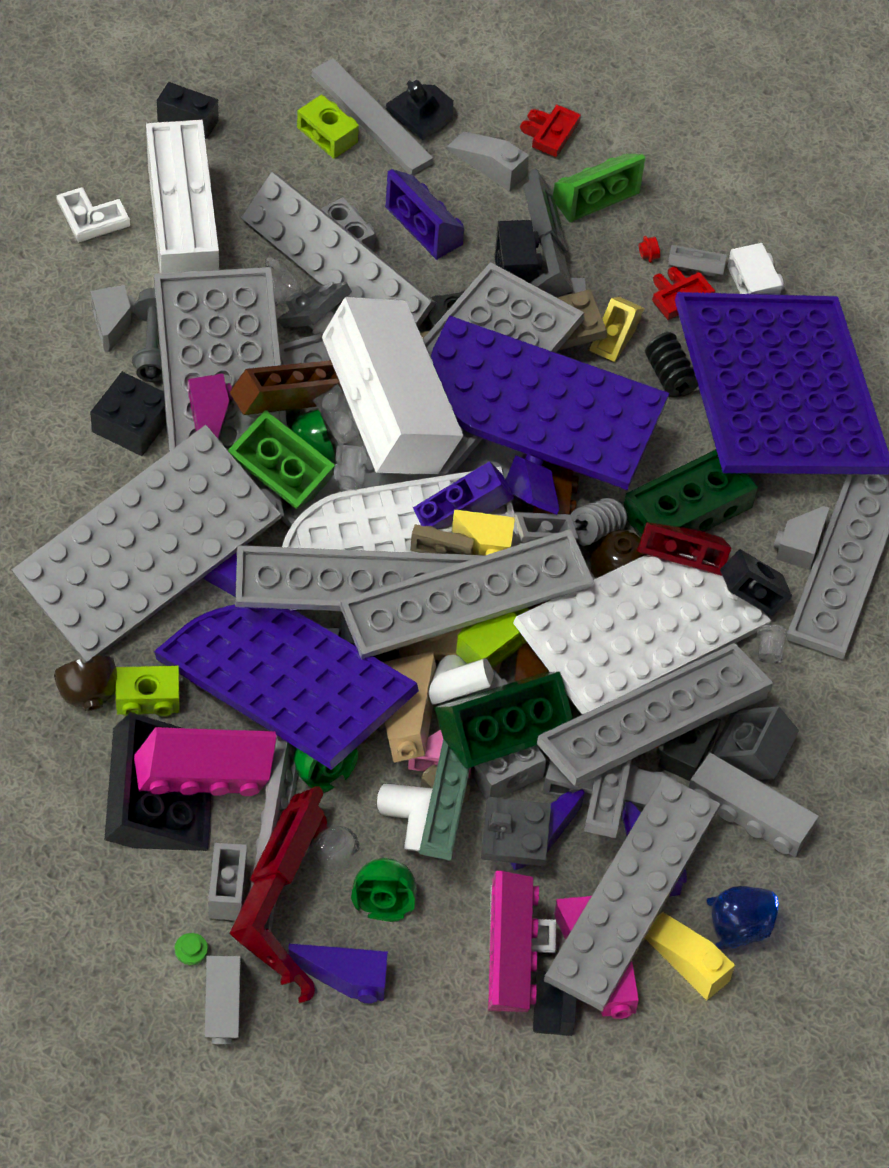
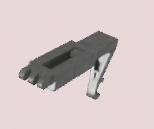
(551, 236)

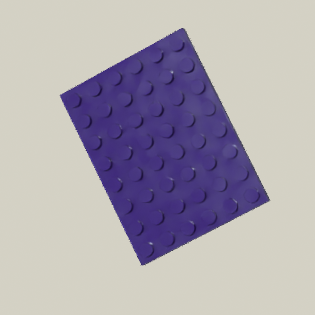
(782, 384)

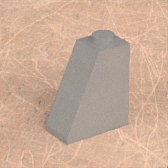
(222, 998)

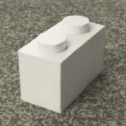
(754, 271)

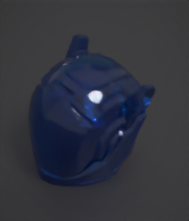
(743, 915)

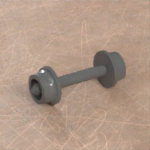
(148, 360)

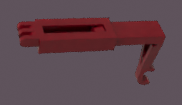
(273, 871)

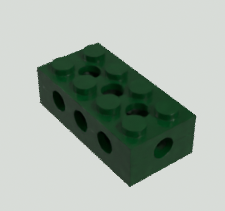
(691, 496)

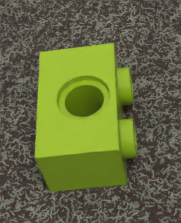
(327, 126)
(157, 679)

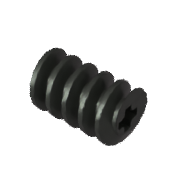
(671, 365)

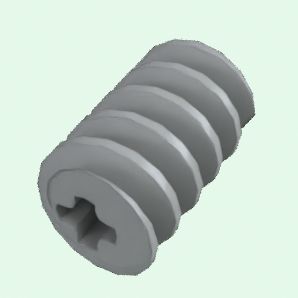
(598, 520)

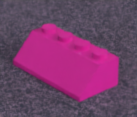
(205, 761)
(511, 942)

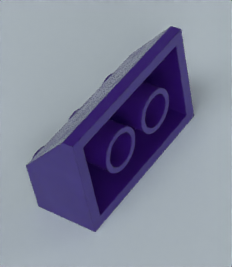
(422, 214)

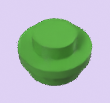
(191, 948)

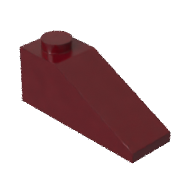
(667, 541)

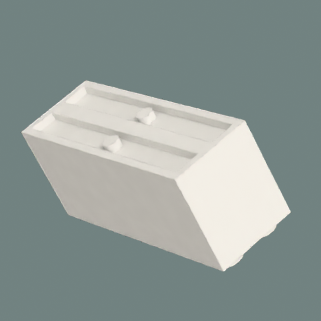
(181, 197)
(391, 386)

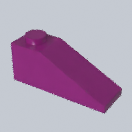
(209, 402)

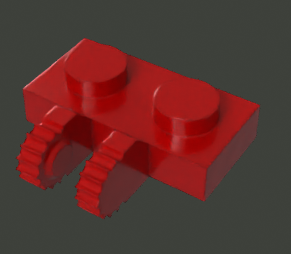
(552, 129)
(665, 297)

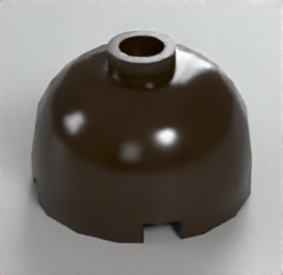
(614, 551)
(87, 683)

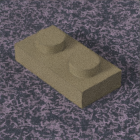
(430, 540)

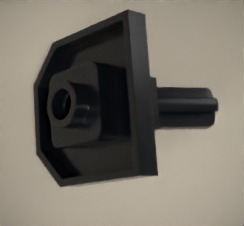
(422, 108)

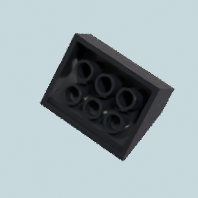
(146, 818)

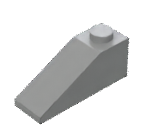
(492, 157)

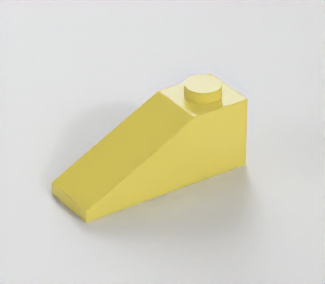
(691, 955)

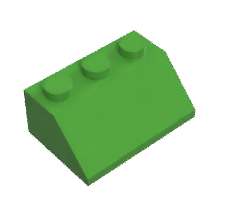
(599, 186)
(282, 460)

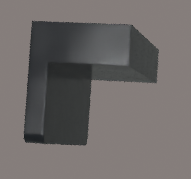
(553, 1009)

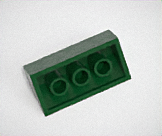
(504, 718)

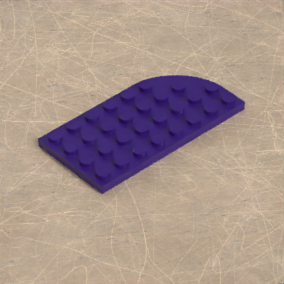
(546, 402)
(289, 677)

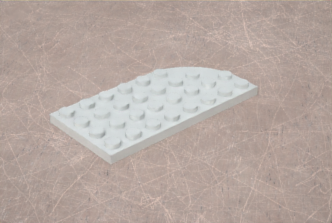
(373, 517)
(635, 628)

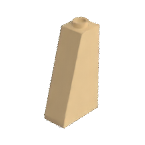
(411, 723)

